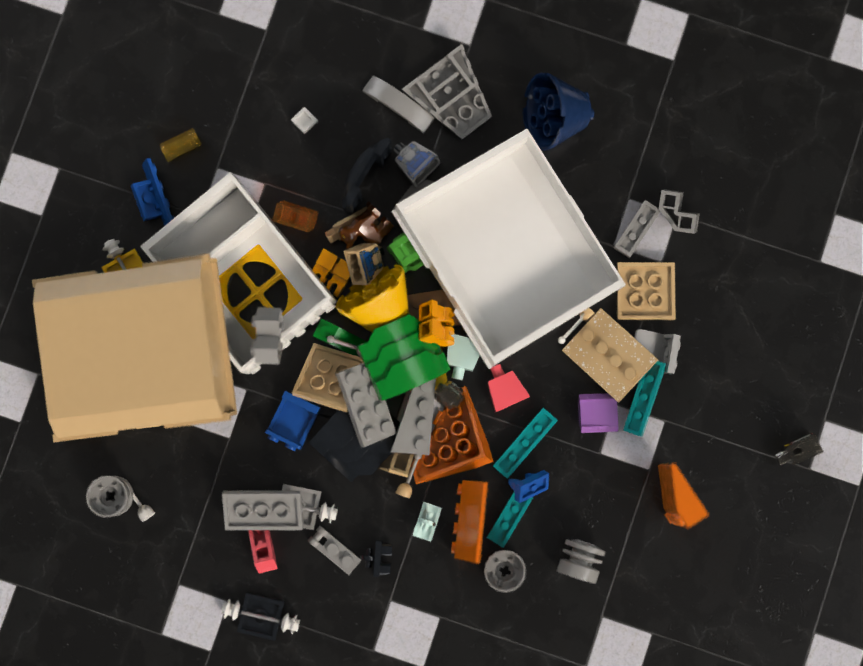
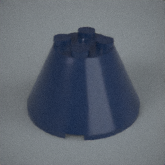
(555, 110)

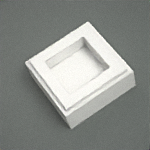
(304, 120)

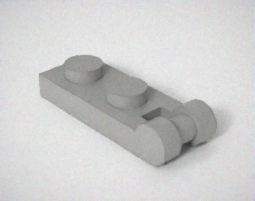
(335, 550)

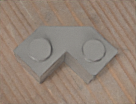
(670, 207)
(268, 327)

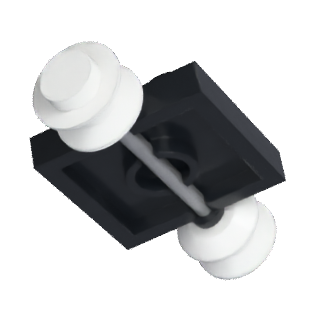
(260, 616)

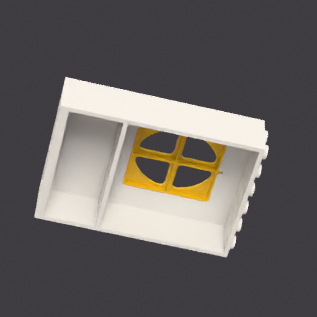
(239, 231)

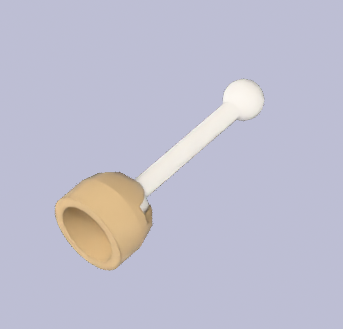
(586, 315)

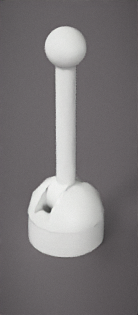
(144, 511)

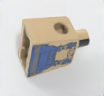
(364, 262)

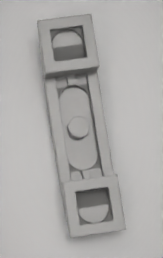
(399, 103)

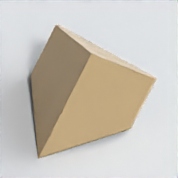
(398, 463)

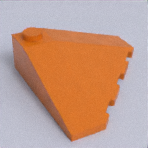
(455, 443)

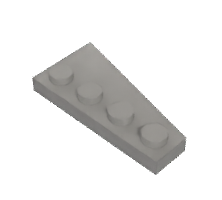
(416, 423)

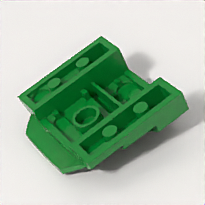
(399, 359)

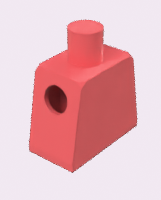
(505, 389)

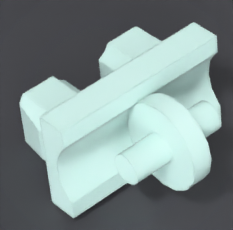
(427, 521)

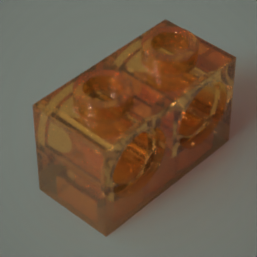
(295, 216)

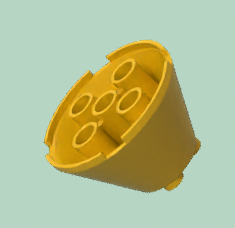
(379, 301)

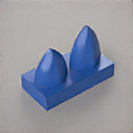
(530, 486)

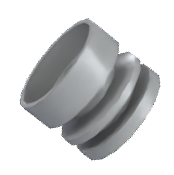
(99, 493)
(581, 561)
(515, 565)

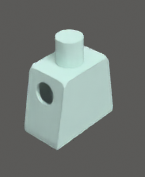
(461, 356)

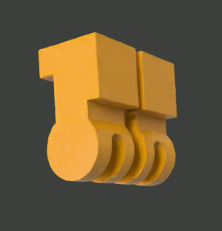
(329, 263)
(436, 324)

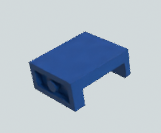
(292, 421)

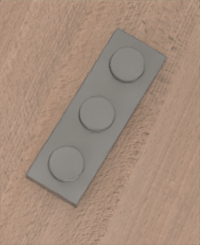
(637, 229)

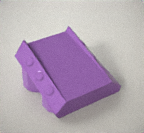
(597, 413)

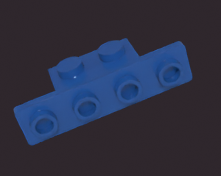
(150, 195)

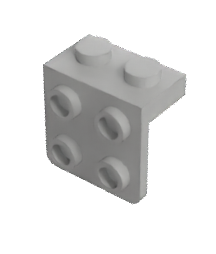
(662, 346)

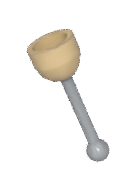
(405, 489)

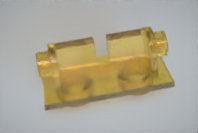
(180, 144)

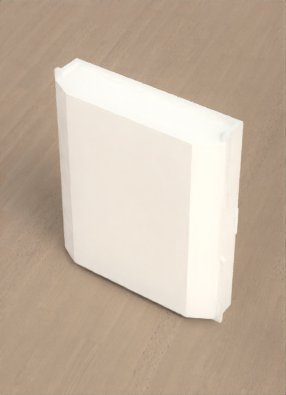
(508, 247)

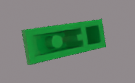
(326, 329)

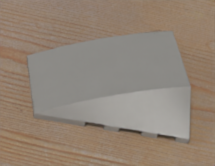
(451, 93)

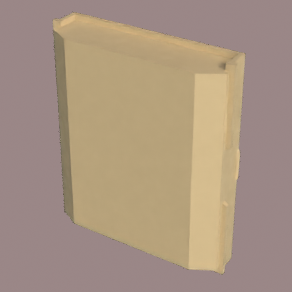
(134, 348)

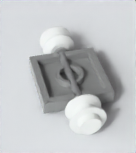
(311, 507)

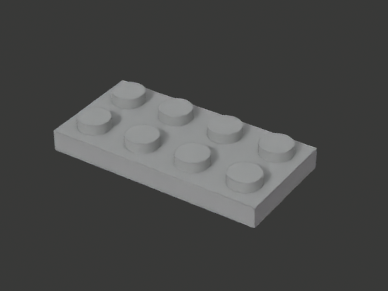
(367, 412)
(262, 510)

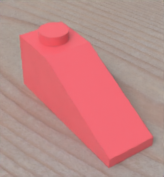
(262, 550)

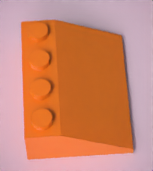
(678, 498)
(470, 520)

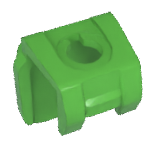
(404, 253)

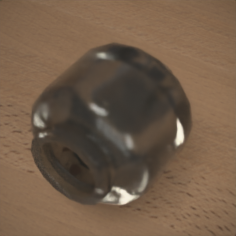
(449, 395)

